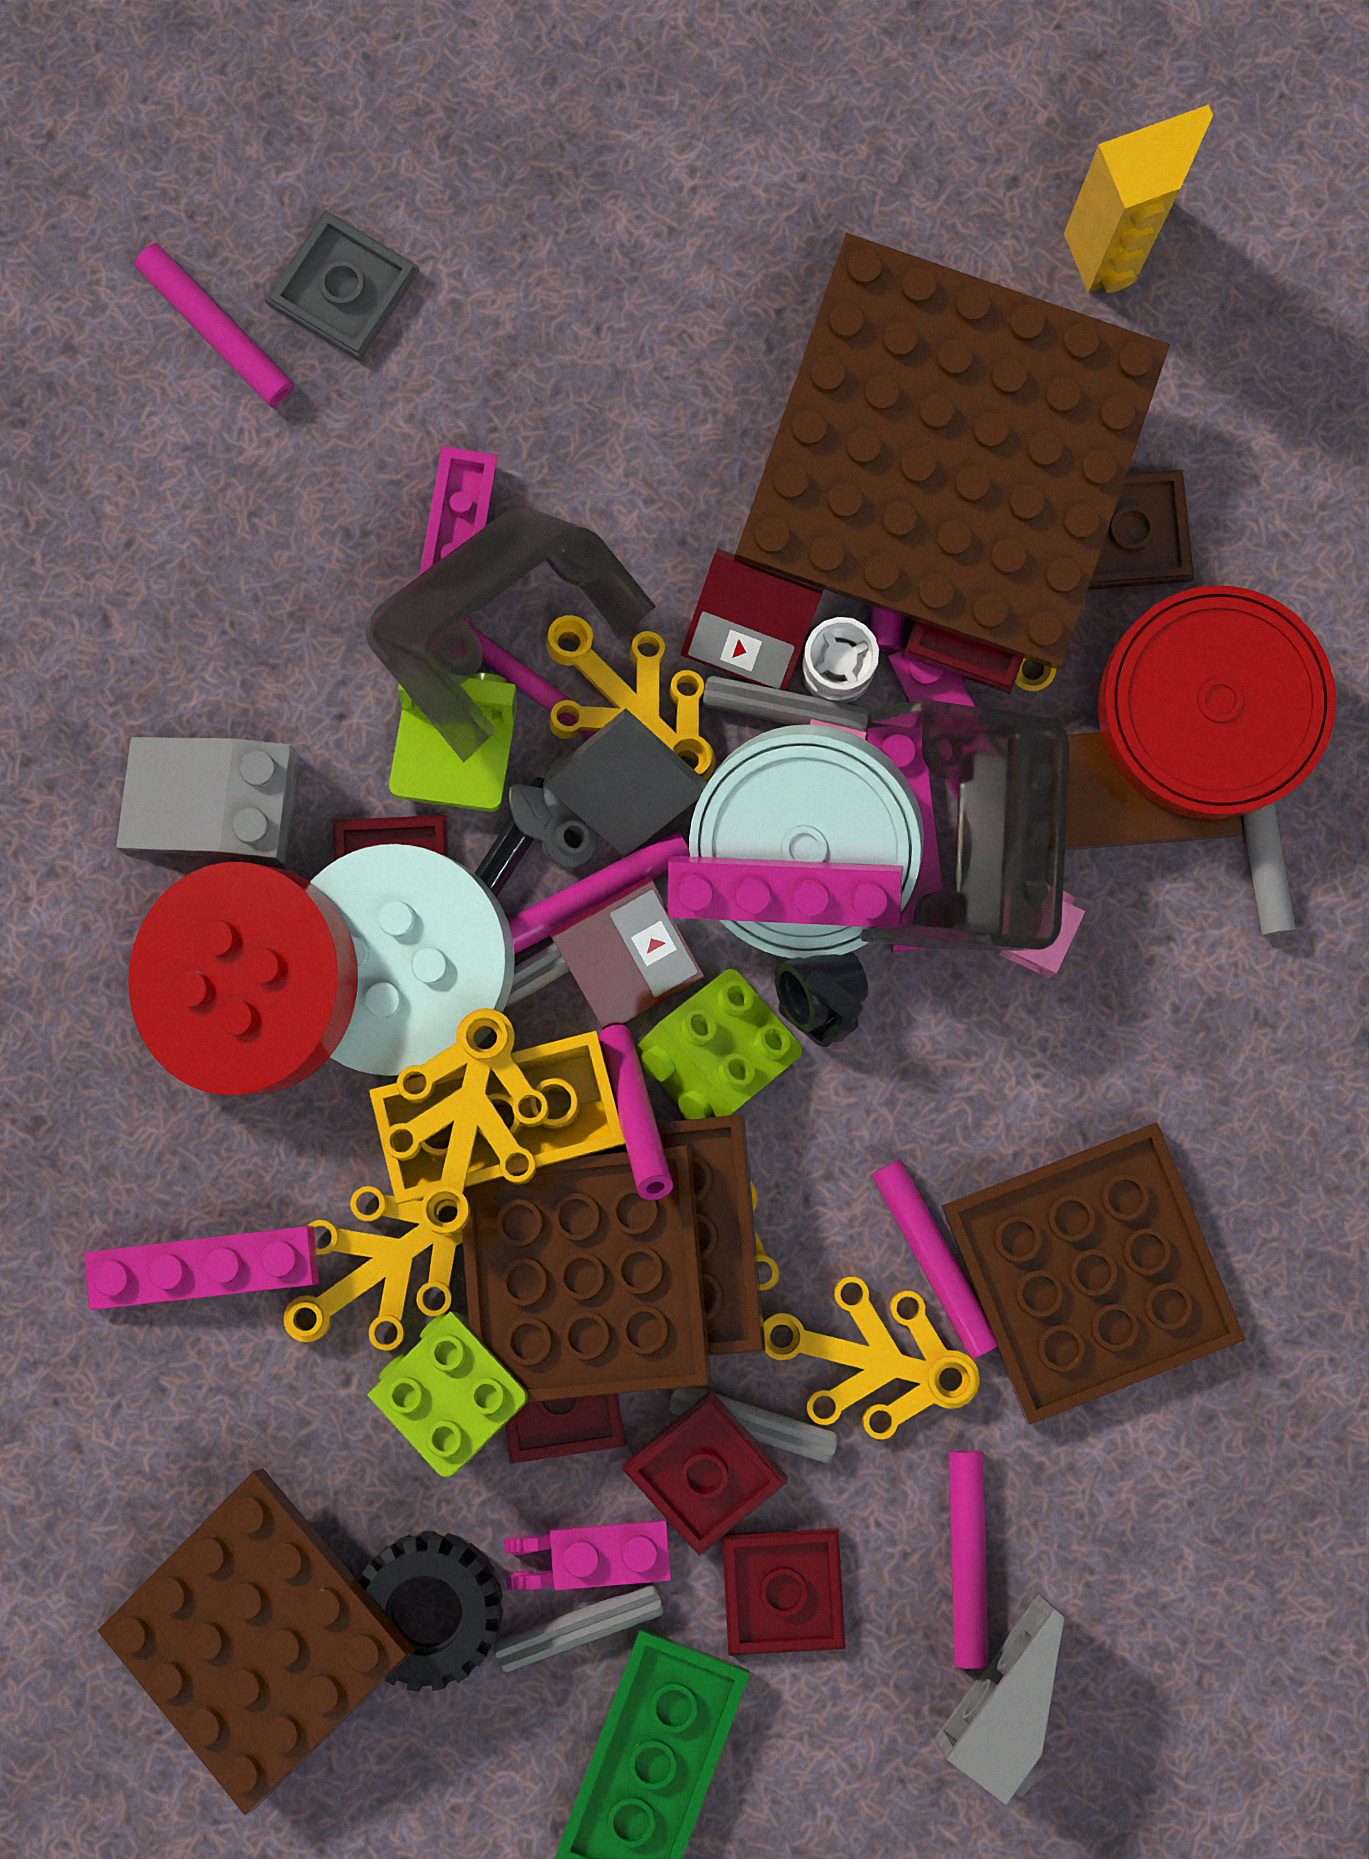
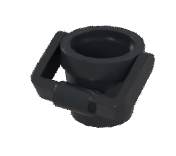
(818, 990)

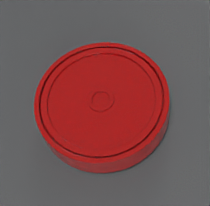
(1216, 702)
(242, 979)

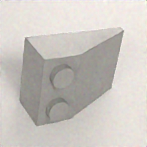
(209, 798)
(1004, 1715)

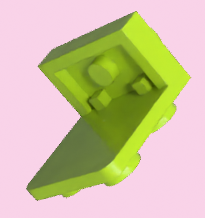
(432, 772)
(718, 1048)
(448, 1394)

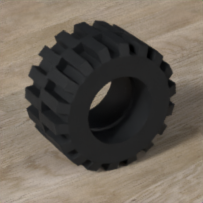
(472, 1582)

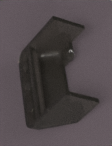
(423, 626)
(1007, 828)

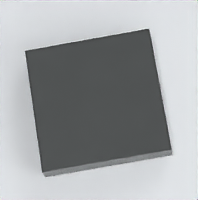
(342, 285)
(625, 783)

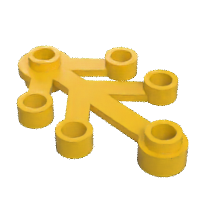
(642, 704)
(468, 1110)
(390, 1260)
(880, 1361)

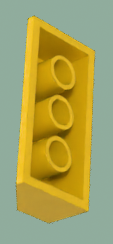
(1129, 198)
(578, 1123)

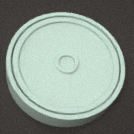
(809, 799)
(425, 952)

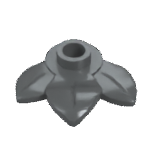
(546, 818)

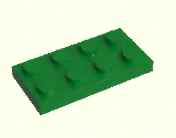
(654, 1753)

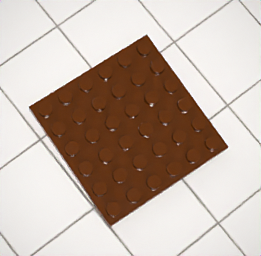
(952, 451)

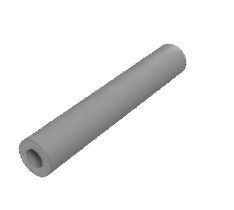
(1268, 871)

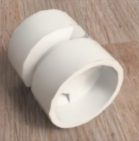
(839, 660)

